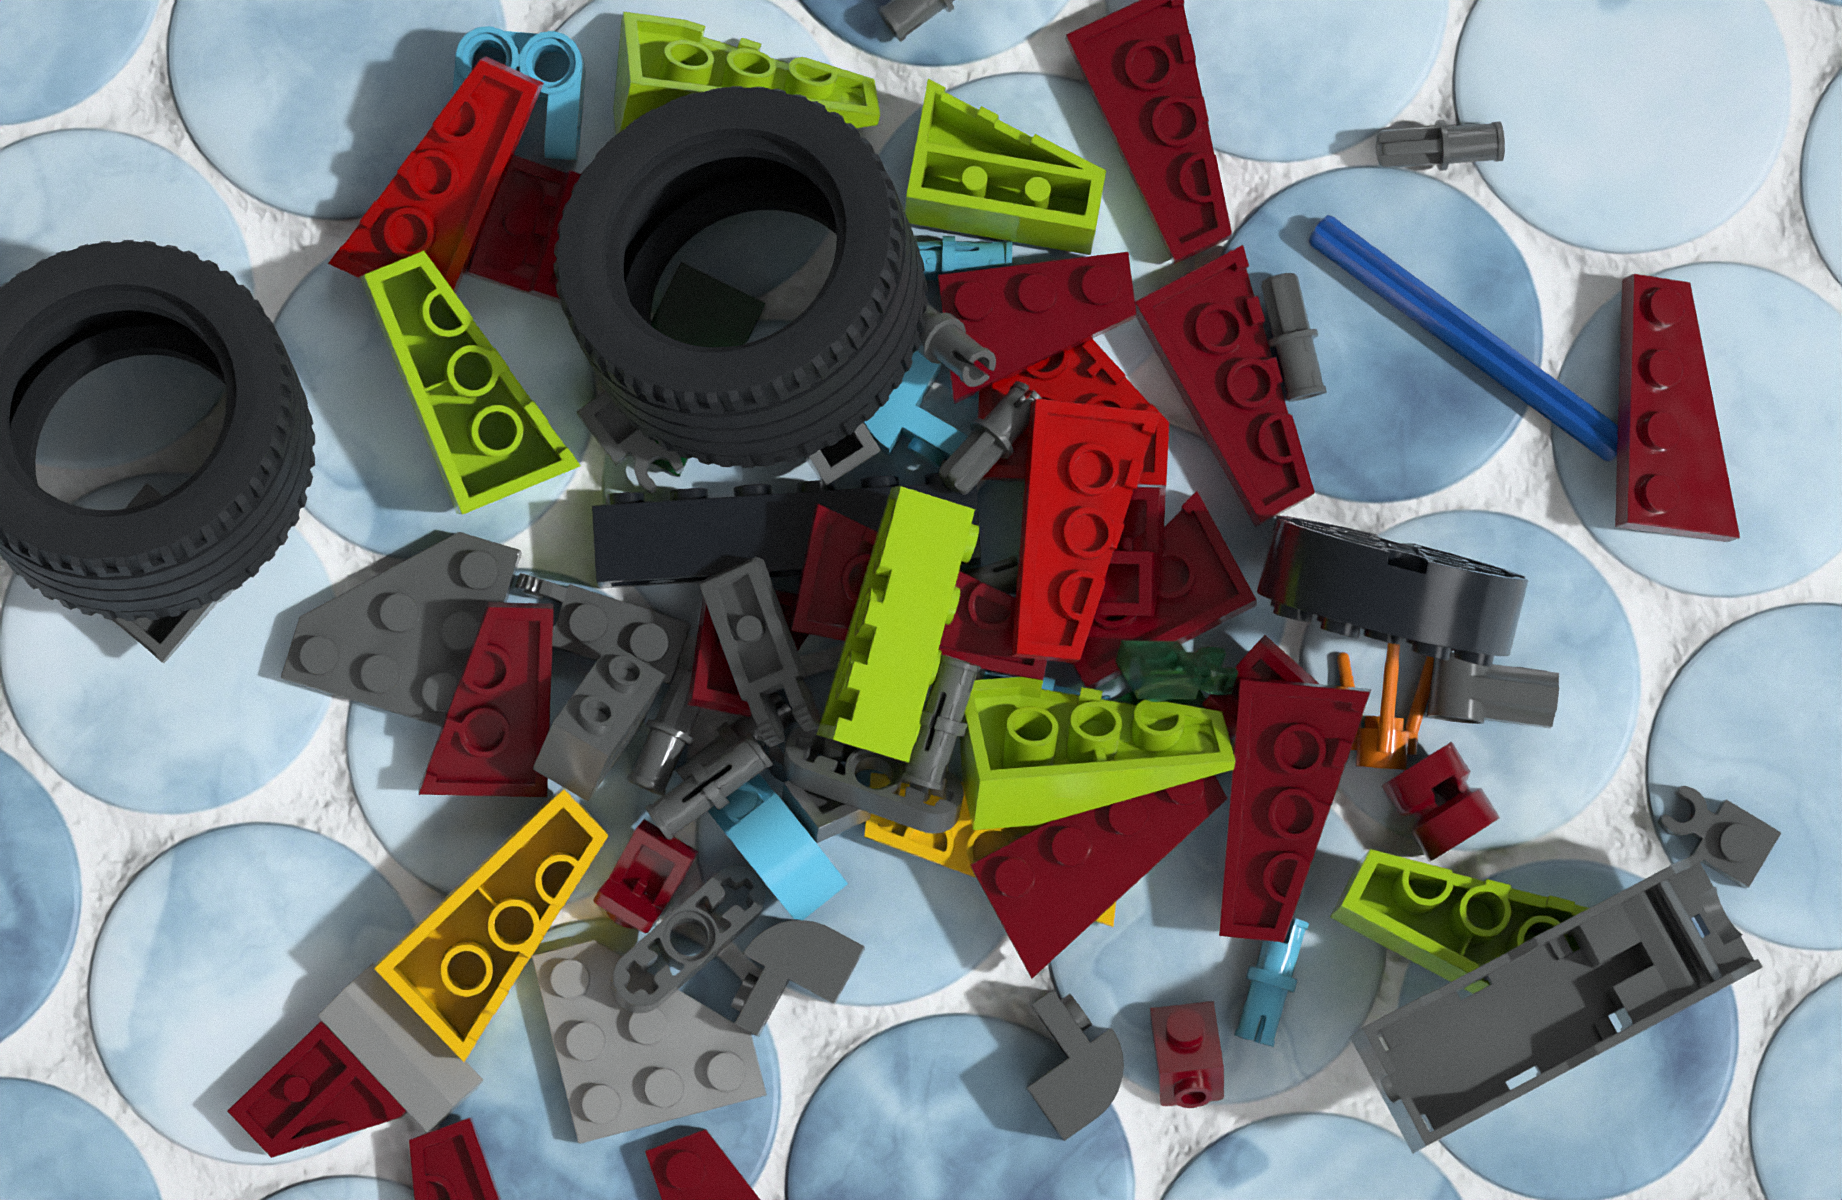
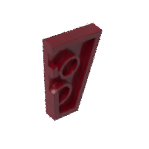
(1195, 593)

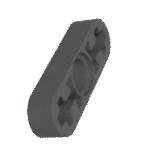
(885, 801)
(734, 920)

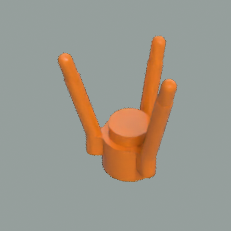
(1383, 739)

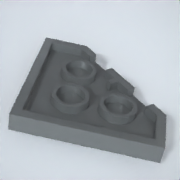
(405, 631)

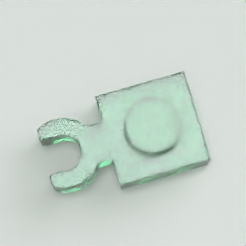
(1167, 671)

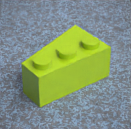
(998, 181)

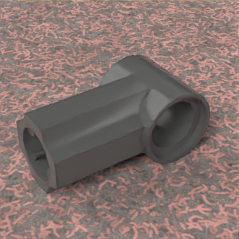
(1496, 693)

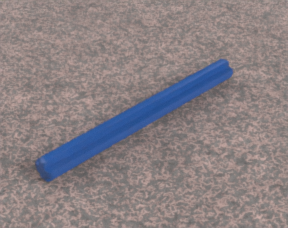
(1466, 336)

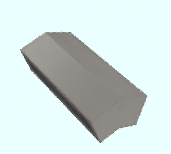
(400, 1049)

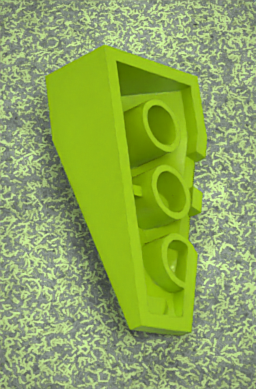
(672, 58)
(1059, 754)

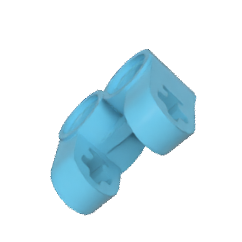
(522, 54)

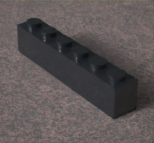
(704, 536)

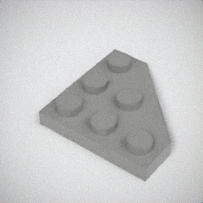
(632, 1066)

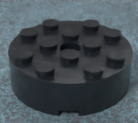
(1391, 590)

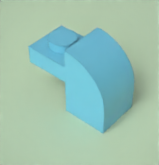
(901, 415)
(778, 848)

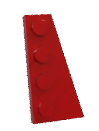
(448, 180)
(1074, 506)

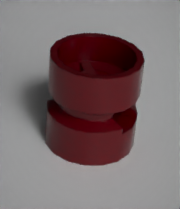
(1456, 820)

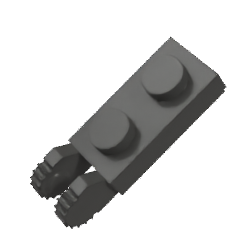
(594, 620)
(759, 646)

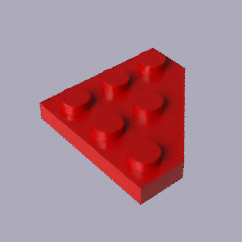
(1082, 377)

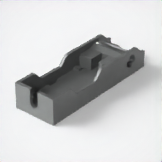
(1553, 1003)

